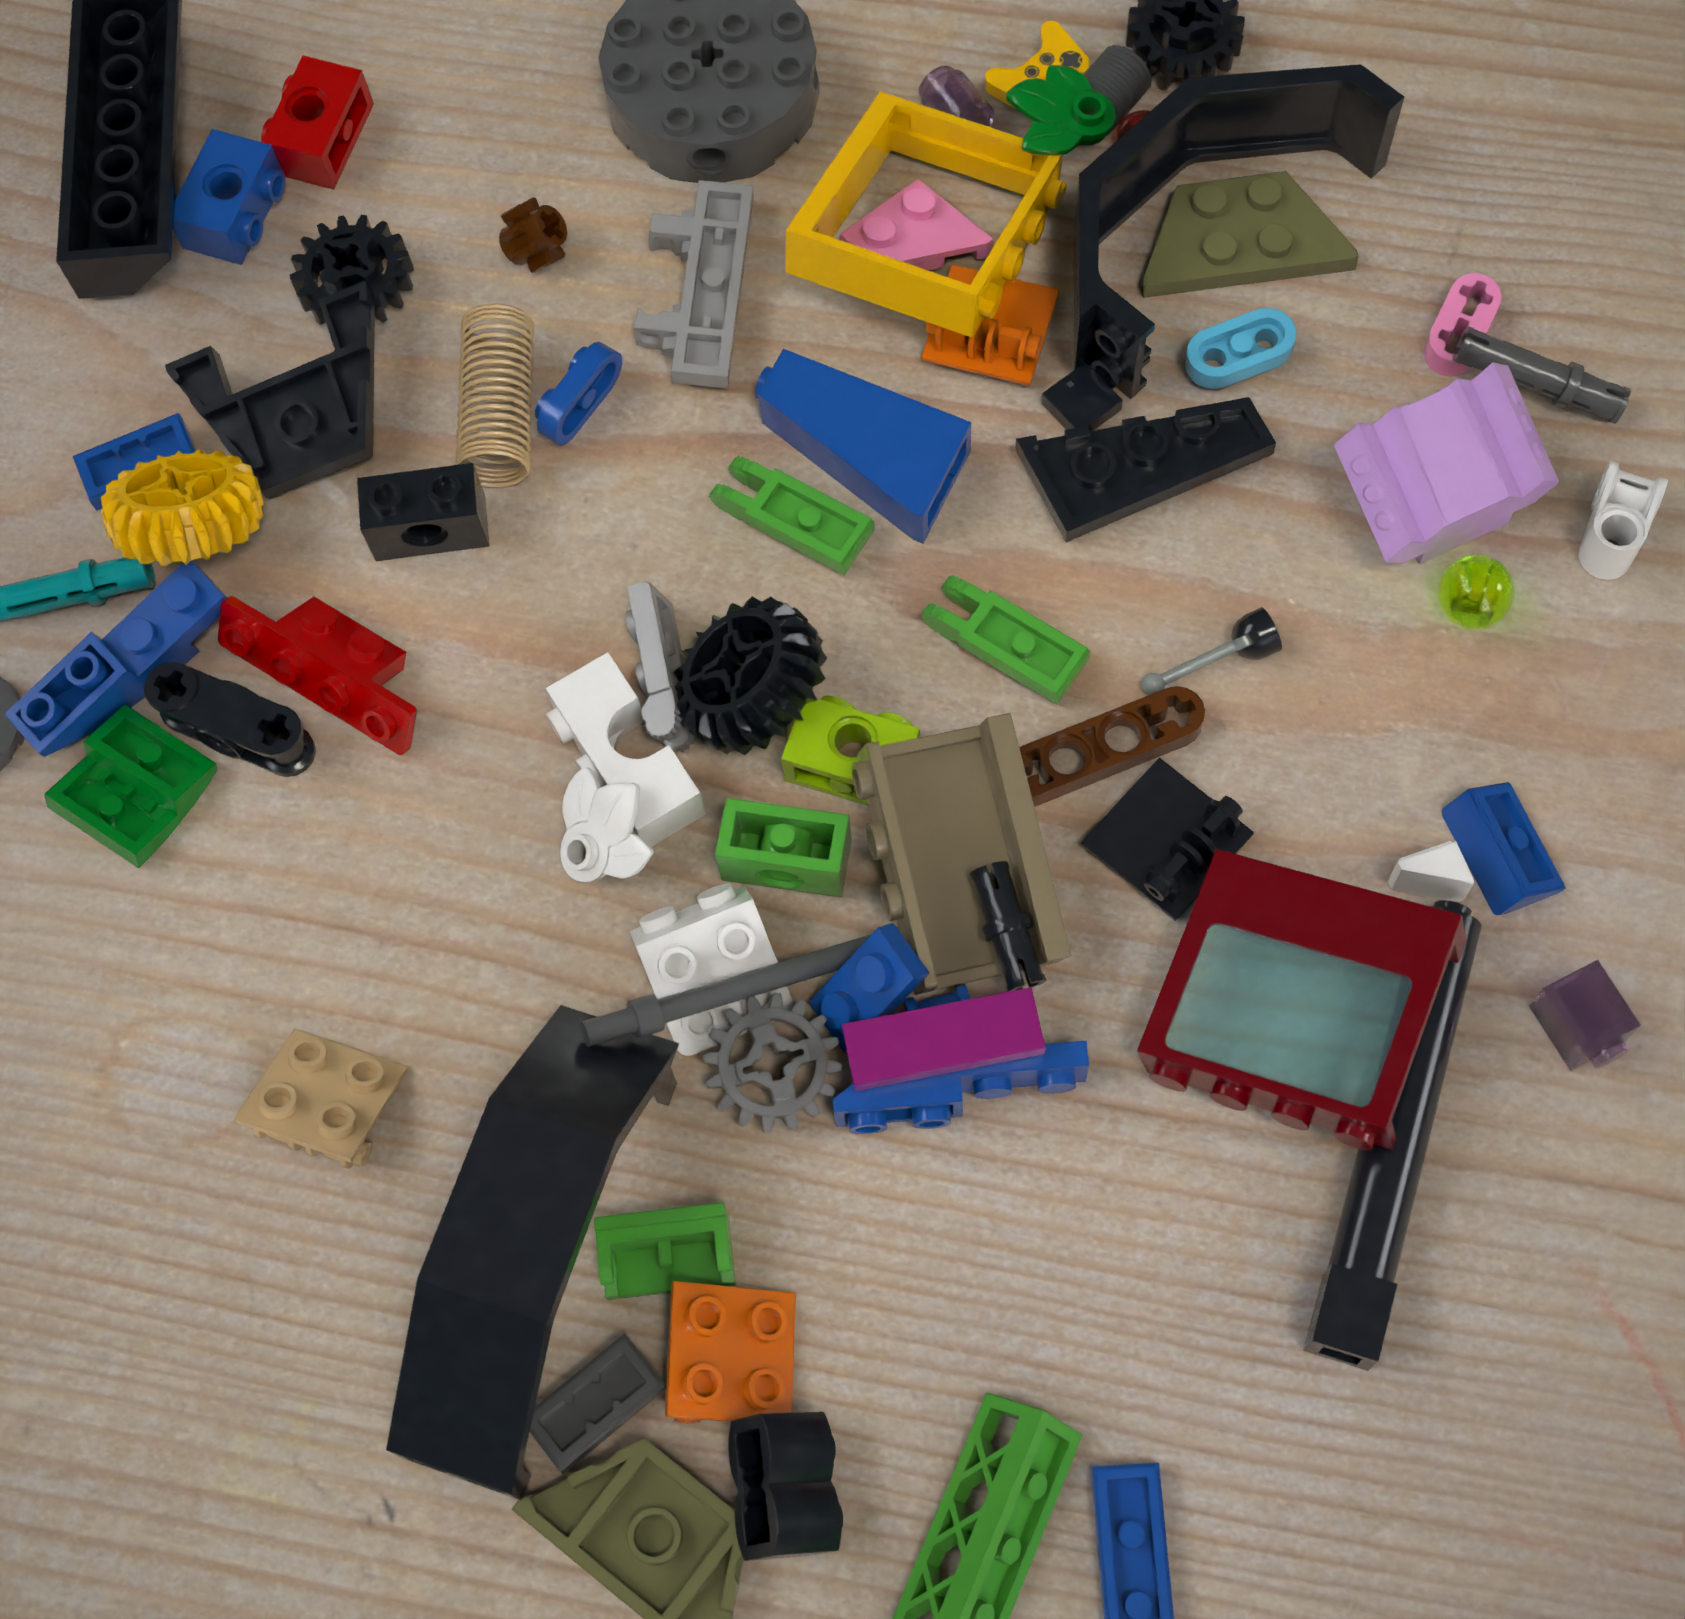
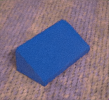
(1502, 848)

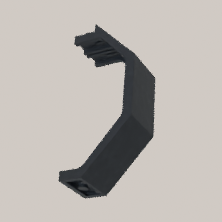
(1209, 121)
(511, 1245)

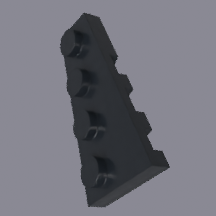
(1123, 469)

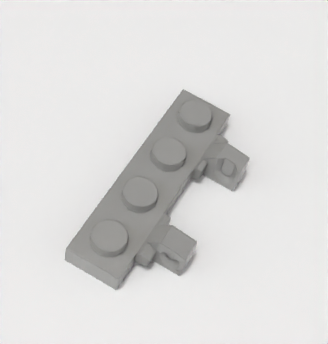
(715, 247)

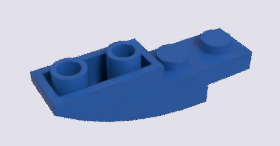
(112, 671)
(938, 1098)

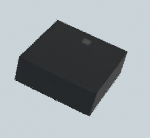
(1082, 399)

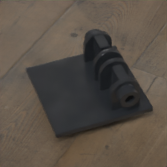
(1166, 837)

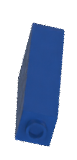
(867, 438)

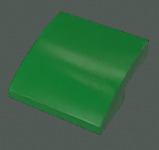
(131, 785)

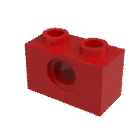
(318, 120)

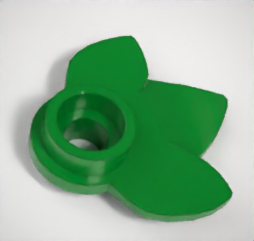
(1060, 111)

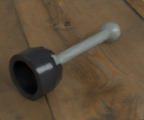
(1252, 637)

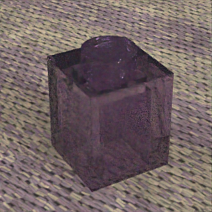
(1585, 1017)

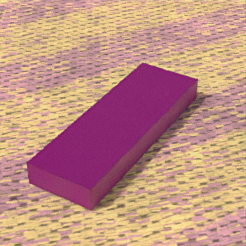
(943, 1039)

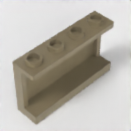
(937, 816)

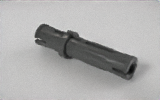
(1552, 379)

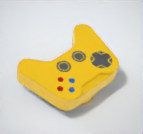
(1056, 49)

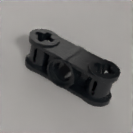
(230, 719)

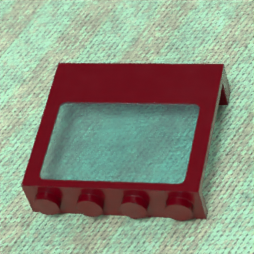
(1299, 997)

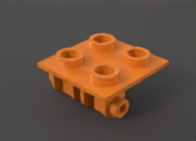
(1004, 345)
(729, 1352)

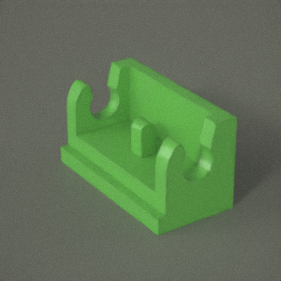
(652, 1248)

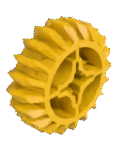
(182, 507)

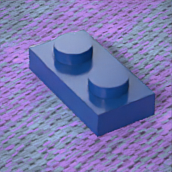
(870, 981)

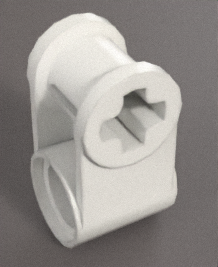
(1623, 513)

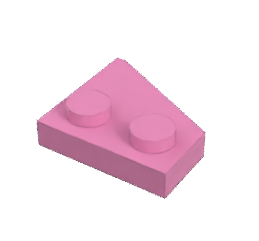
(918, 229)

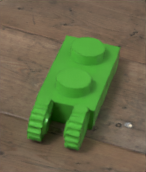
(795, 514)
(1009, 639)

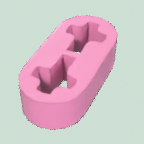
(1452, 320)

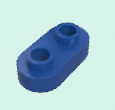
(587, 383)

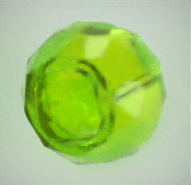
(1476, 592)

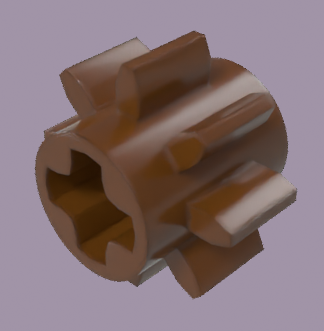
(533, 235)

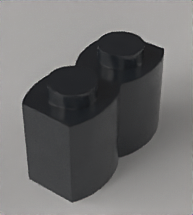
(784, 1485)

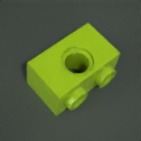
(828, 724)

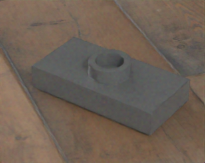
(594, 1403)

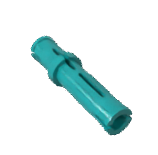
(87, 583)

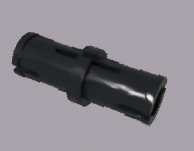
(1007, 926)

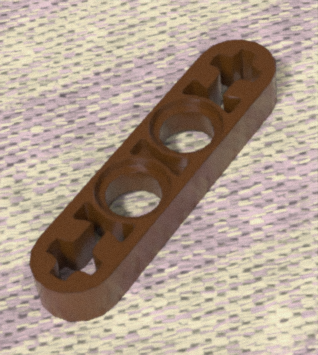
(1098, 757)

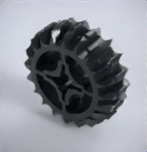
(749, 675)

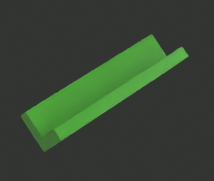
(1003, 1534)

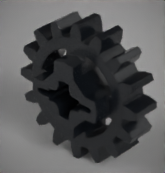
(1185, 36)
(349, 257)

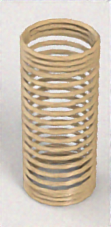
(499, 353)

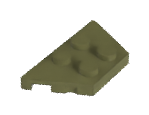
(1243, 235)
(645, 1534)

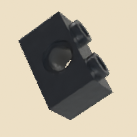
(423, 512)

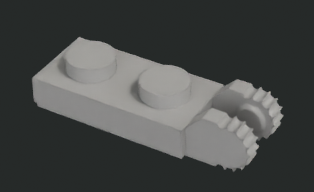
(656, 633)

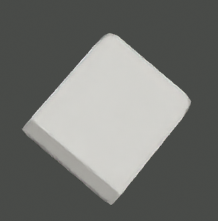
(1433, 873)

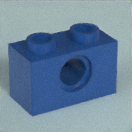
(227, 197)

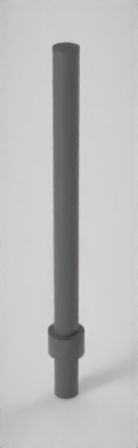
(649, 1014)

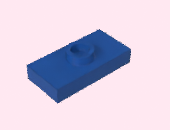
(104, 462)

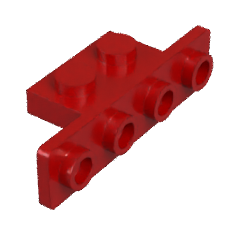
(327, 662)

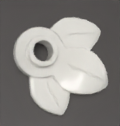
(604, 824)

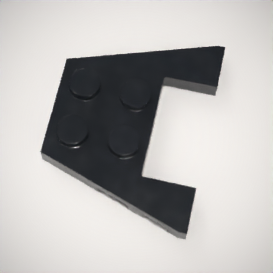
(301, 419)

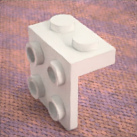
(703, 946)

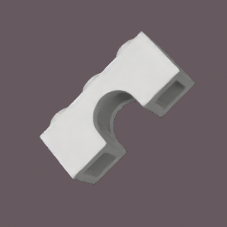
(595, 712)

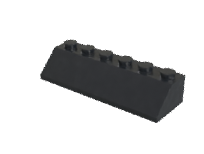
(119, 144)

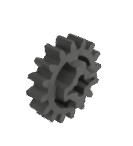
(764, 1035)

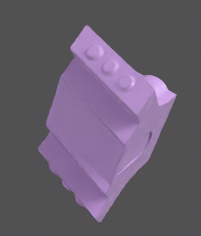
(1447, 466)

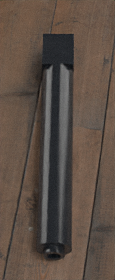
(1373, 1226)

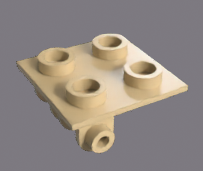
(321, 1098)

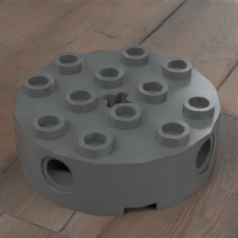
(709, 84)

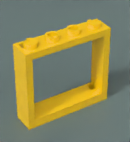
(944, 142)

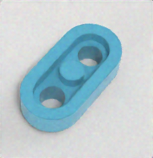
(1236, 348)

